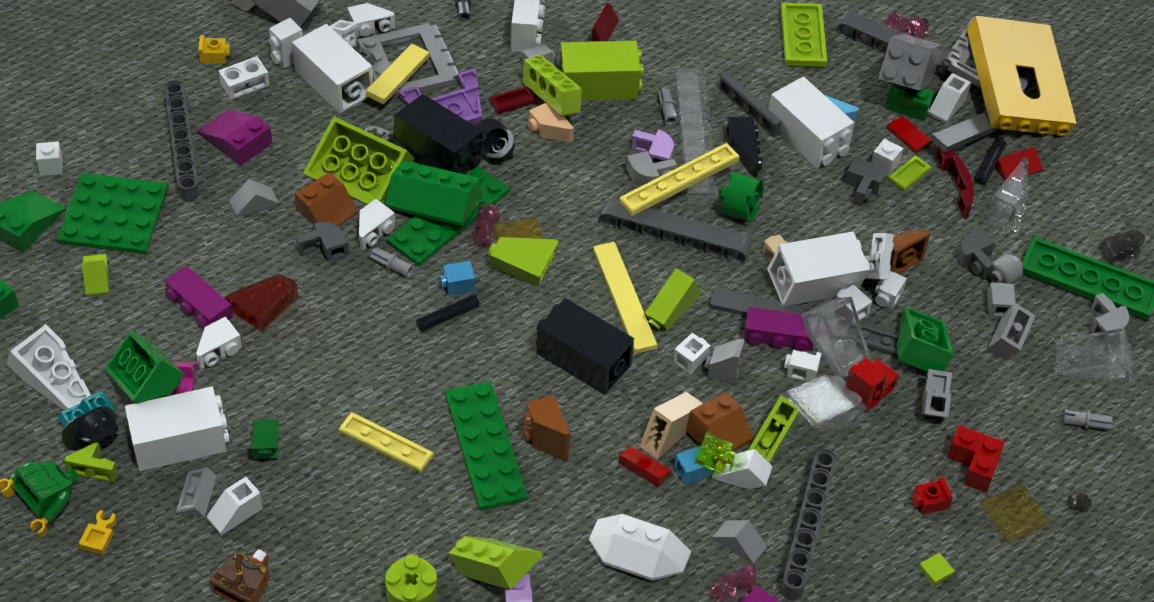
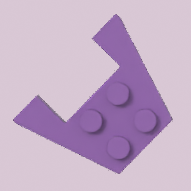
(461, 102)

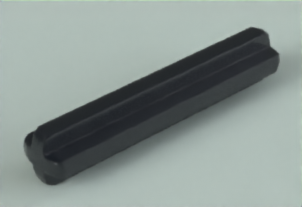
(990, 160)
(447, 313)

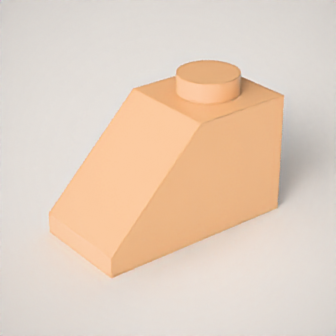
(550, 123)

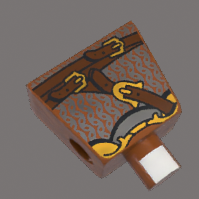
(242, 578)

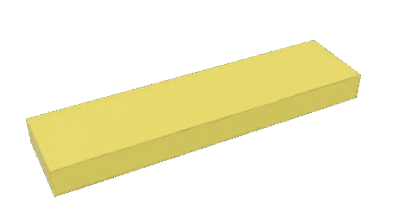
(397, 73)
(386, 442)

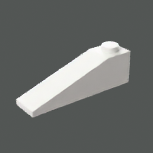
(48, 368)

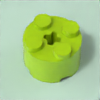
(411, 581)

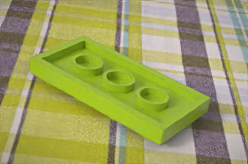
(803, 35)

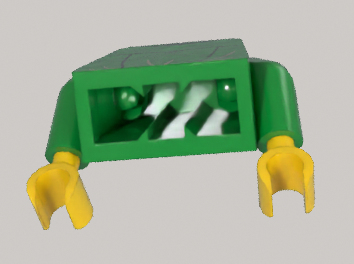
(43, 489)

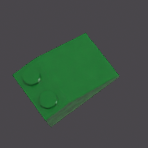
(27, 218)
(923, 341)

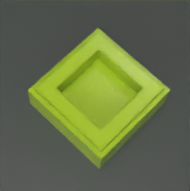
(936, 569)

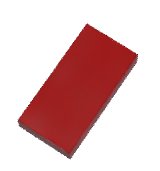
(909, 134)

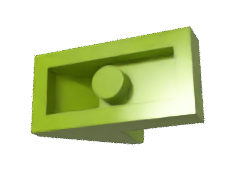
(95, 274)
(88, 463)

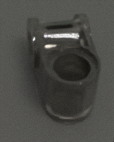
(1122, 246)

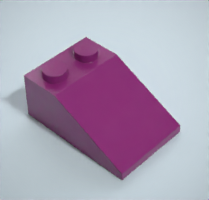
(237, 135)

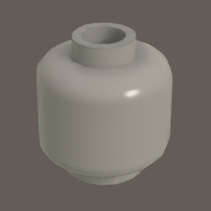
(1006, 269)

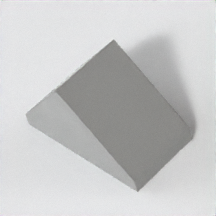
(253, 197)
(741, 539)

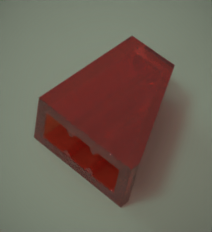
(264, 300)

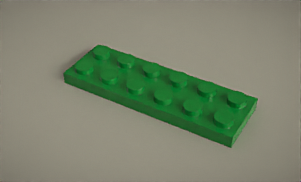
(425, 236)
(1088, 277)
(485, 446)

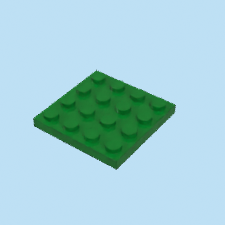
(113, 213)

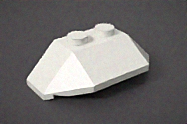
(638, 547)

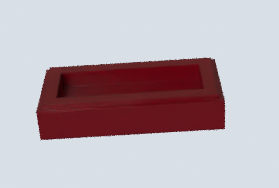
(512, 100)

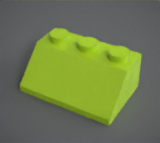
(493, 560)

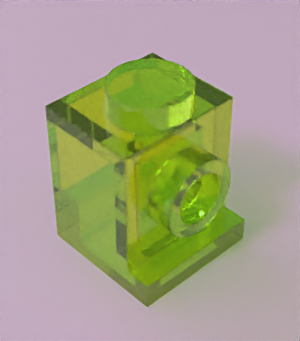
(714, 453)

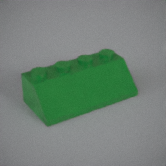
(433, 193)
(143, 369)

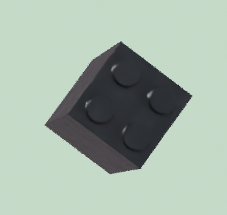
(437, 136)
(584, 345)

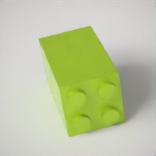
(603, 68)

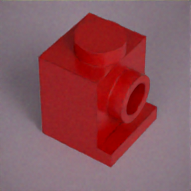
(932, 496)

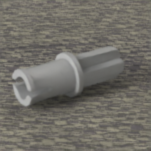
(667, 106)
(392, 262)
(1087, 420)

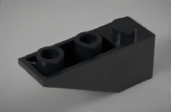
(742, 139)

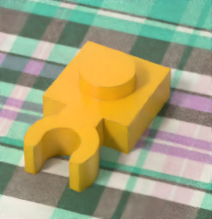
(98, 536)

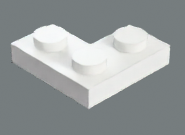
(880, 256)

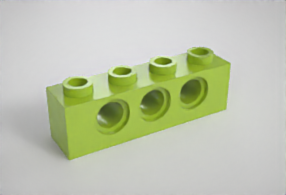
(552, 85)

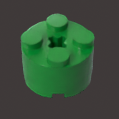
(742, 197)

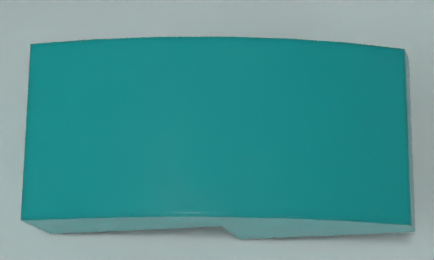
(86, 405)

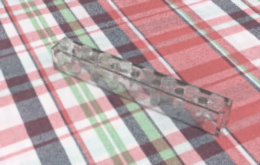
(695, 131)

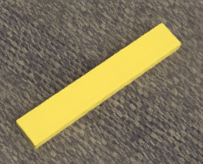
(679, 179)
(624, 297)

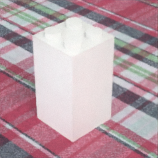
(332, 68)
(812, 122)
(817, 268)
(177, 428)

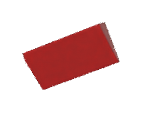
(1007, 164)
(644, 466)

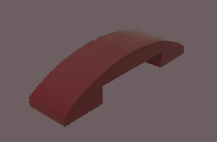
(961, 175)

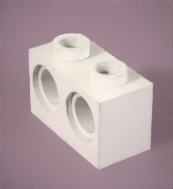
(244, 77)

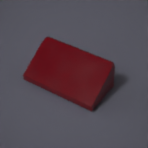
(605, 24)

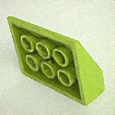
(357, 160)

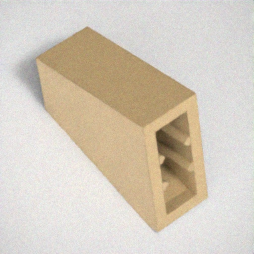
(668, 424)

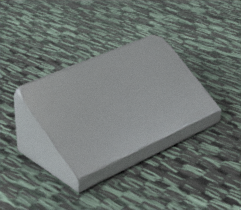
(196, 492)

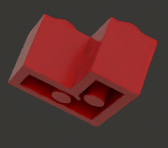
(871, 381)
(978, 452)

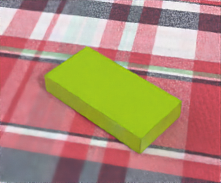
(909, 173)

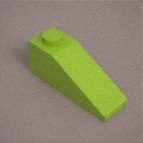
(775, 428)

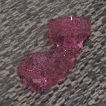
(917, 26)
(488, 216)
(725, 587)

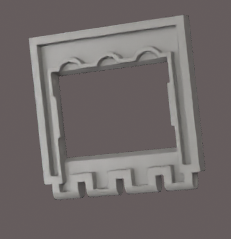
(435, 45)
(962, 52)

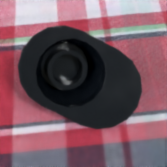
(496, 139)
(92, 427)

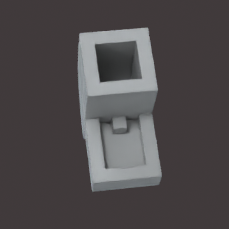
(643, 170)
(1108, 315)
(936, 394)

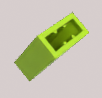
(523, 257)
(673, 300)

